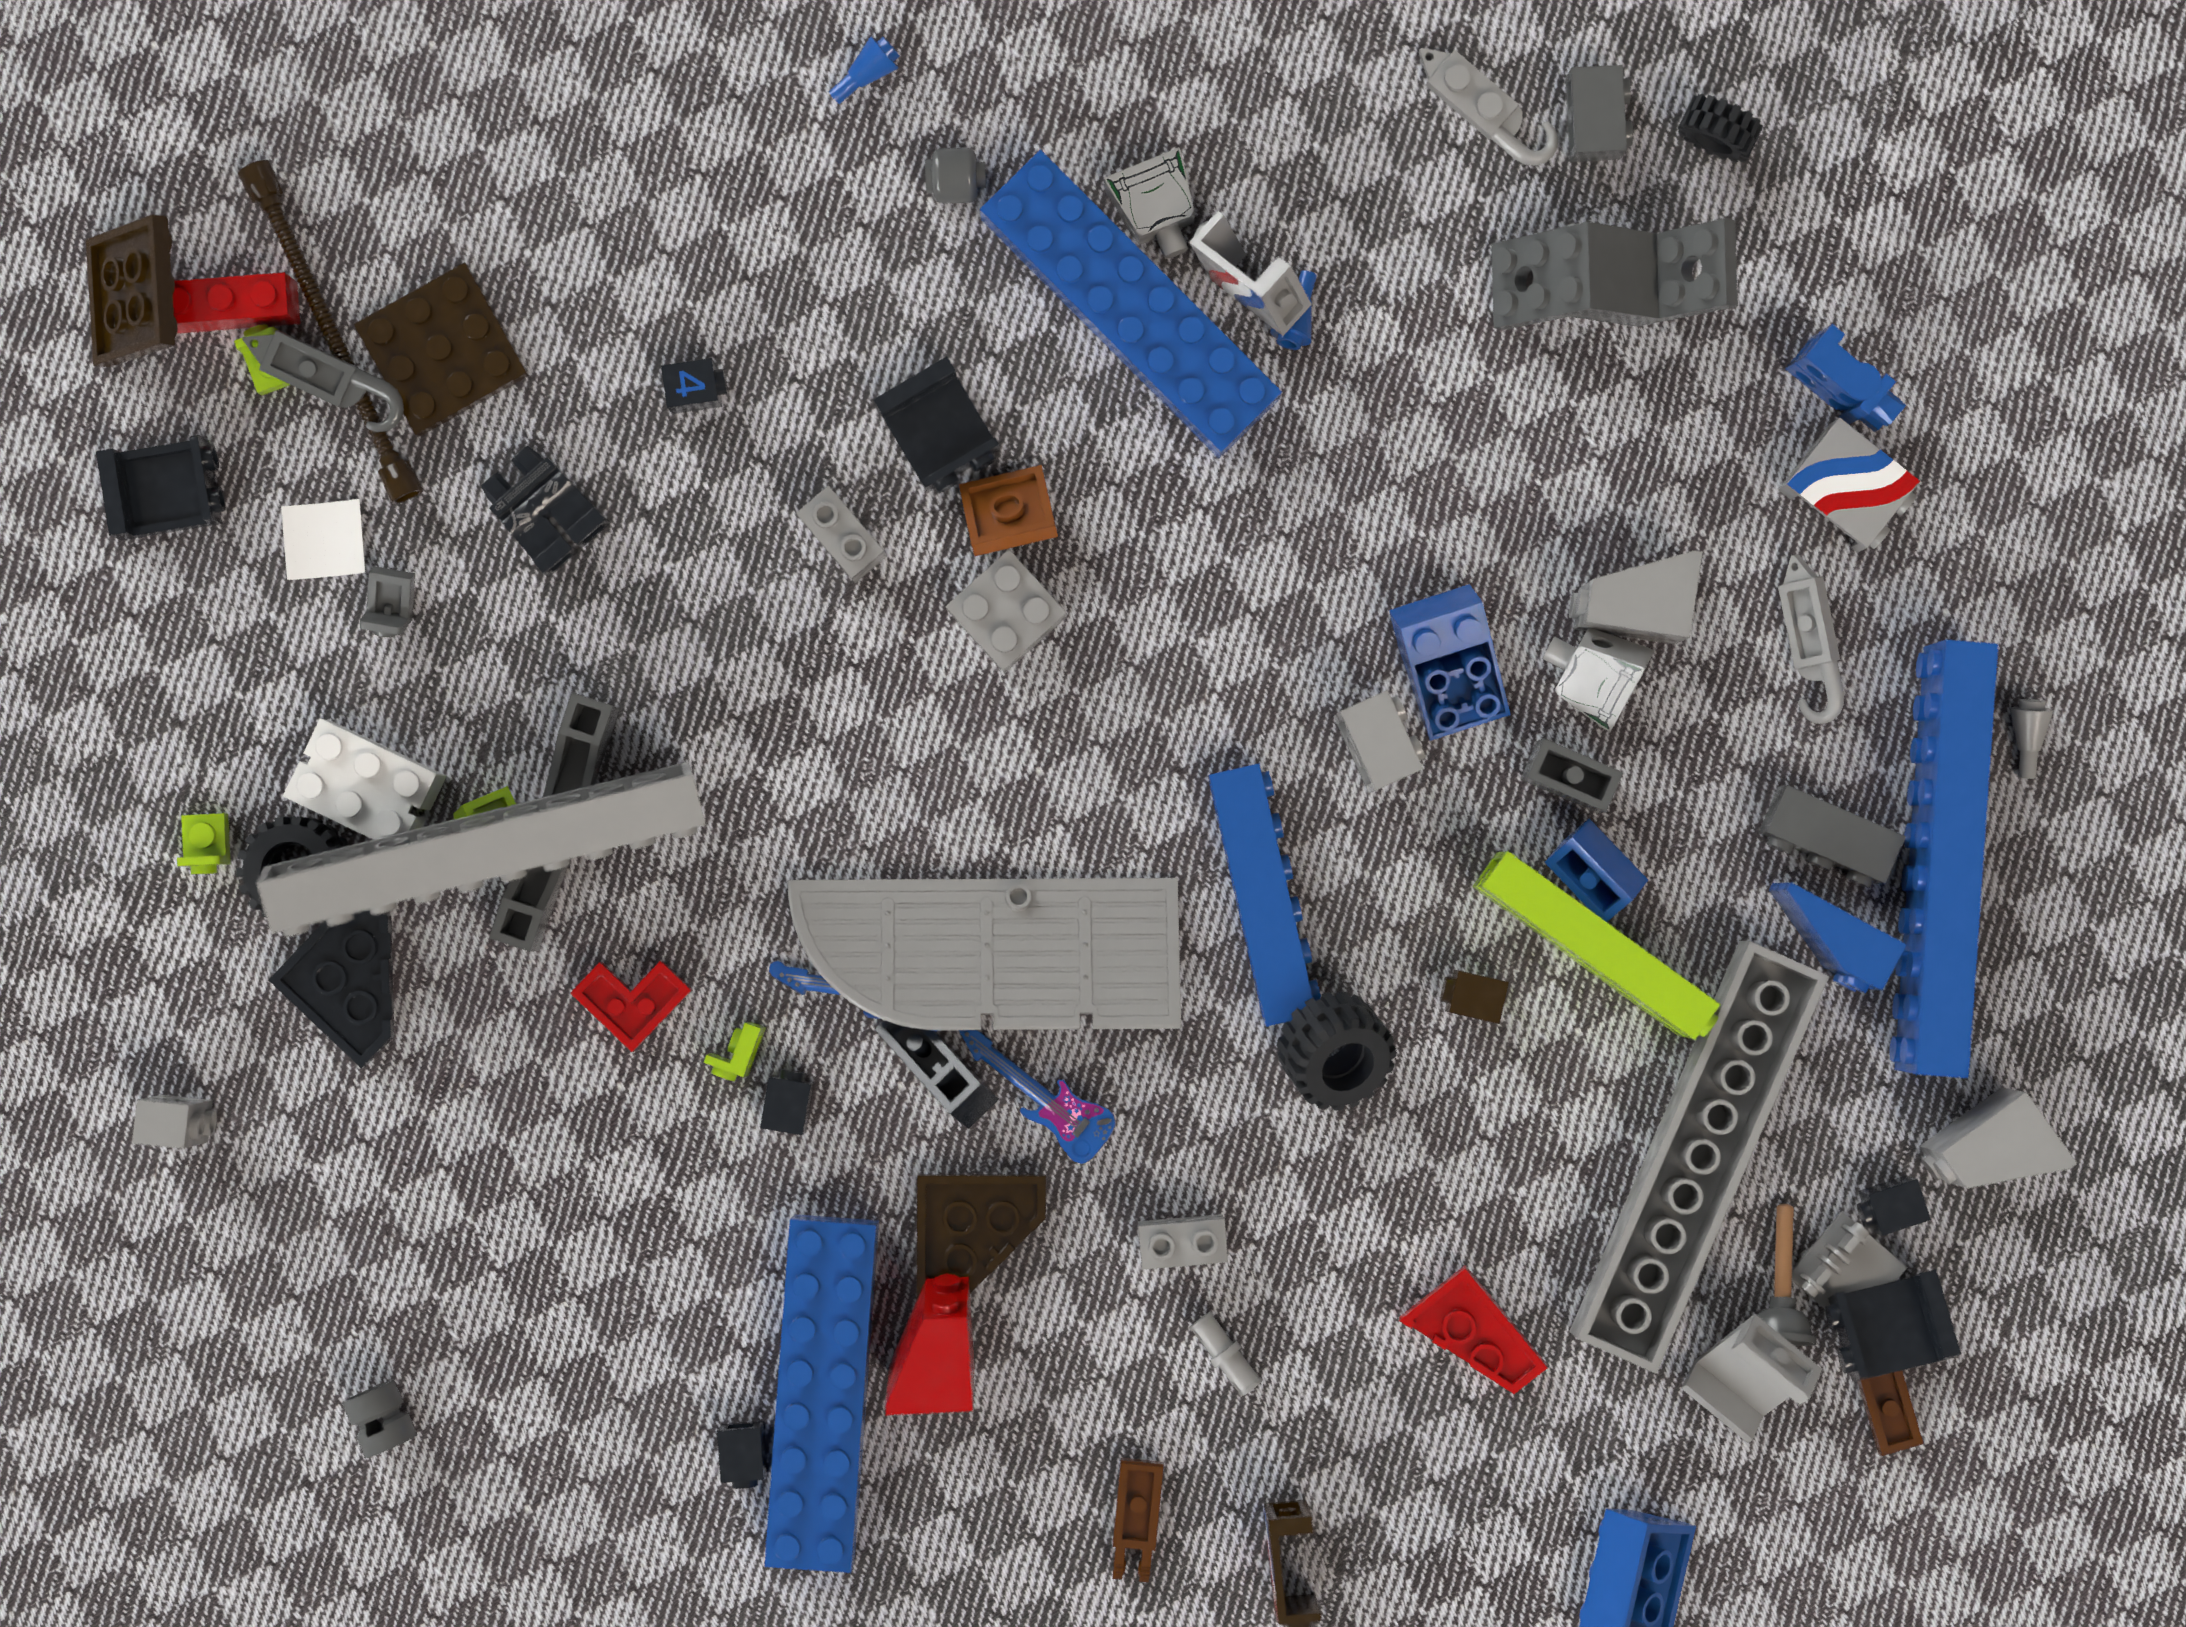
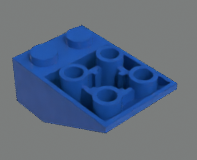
(1450, 661)

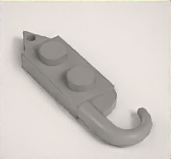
(1483, 104)
(1812, 636)

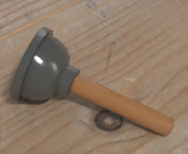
(1782, 1313)

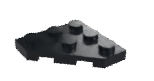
(345, 983)

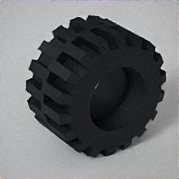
(273, 840)
(1350, 1072)

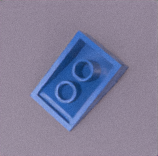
(1841, 942)

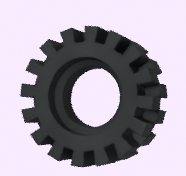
(1720, 128)

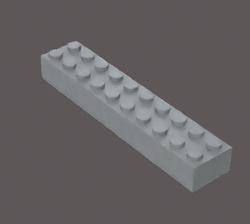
(480, 848)
(1698, 1156)

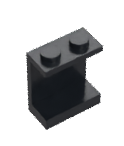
(937, 426)
(1892, 1326)

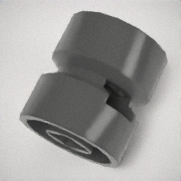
(372, 1404)

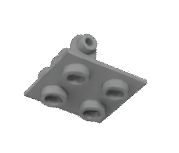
(1845, 1261)

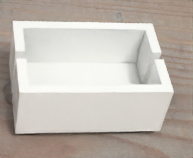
(362, 783)

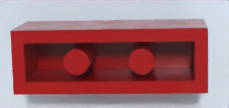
(236, 302)

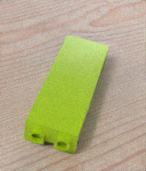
(1597, 946)

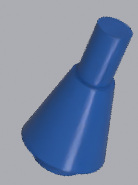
(871, 64)
(1300, 332)

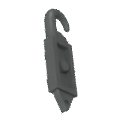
(323, 375)

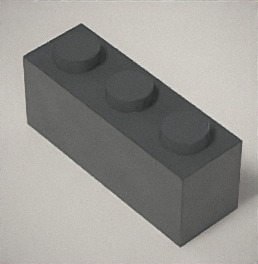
(1831, 836)

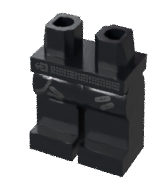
(533, 501)

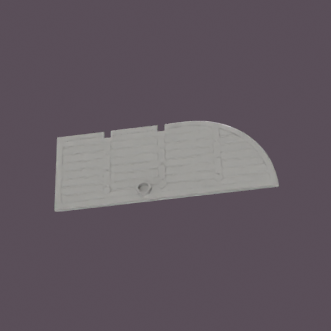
(997, 947)

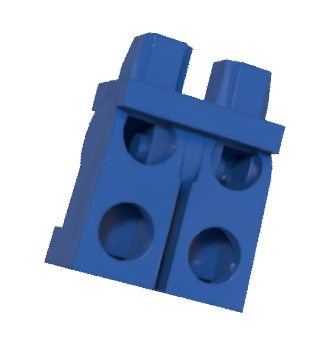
(1845, 381)

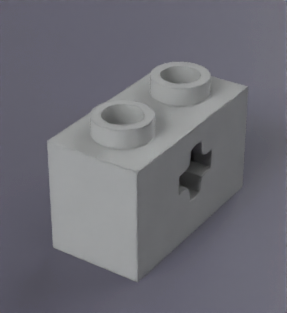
(841, 534)
(173, 1121)
(1182, 1241)

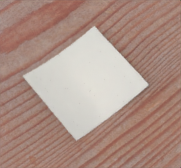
(323, 539)

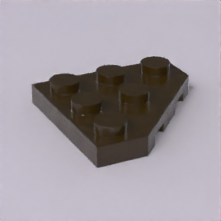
(974, 1221)

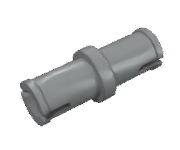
(1225, 1354)

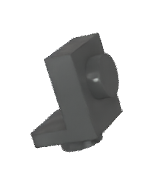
(388, 602)

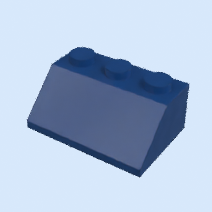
(1637, 1570)

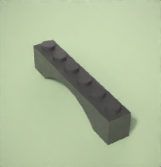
(575, 765)

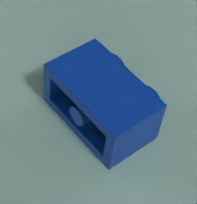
(1596, 871)

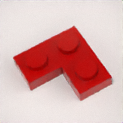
(628, 1012)

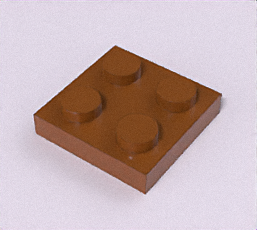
(1008, 510)

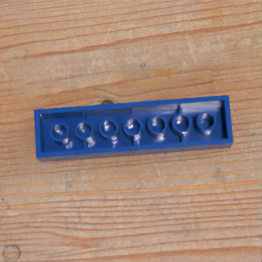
(1129, 304)
(821, 1393)

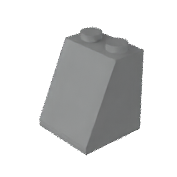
(1643, 601)
(1996, 1143)

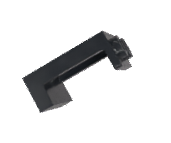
(160, 488)

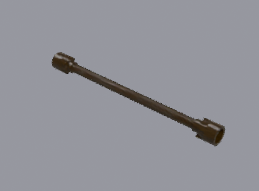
(264, 189)

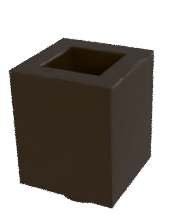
(1474, 996)

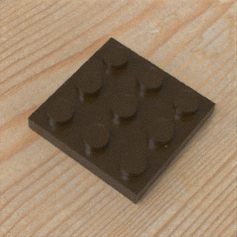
(131, 291)
(441, 349)

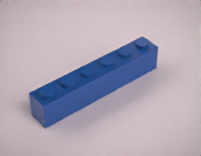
(1262, 892)

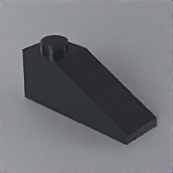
(940, 1071)

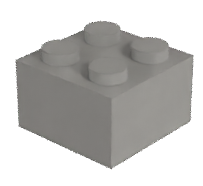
(1006, 611)
(1380, 741)

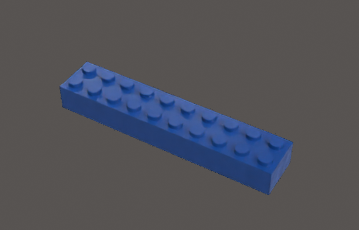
(1944, 858)

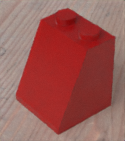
(935, 1353)

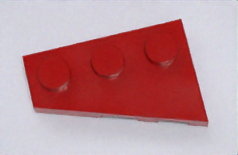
(1475, 1328)

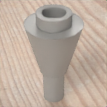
(2030, 727)

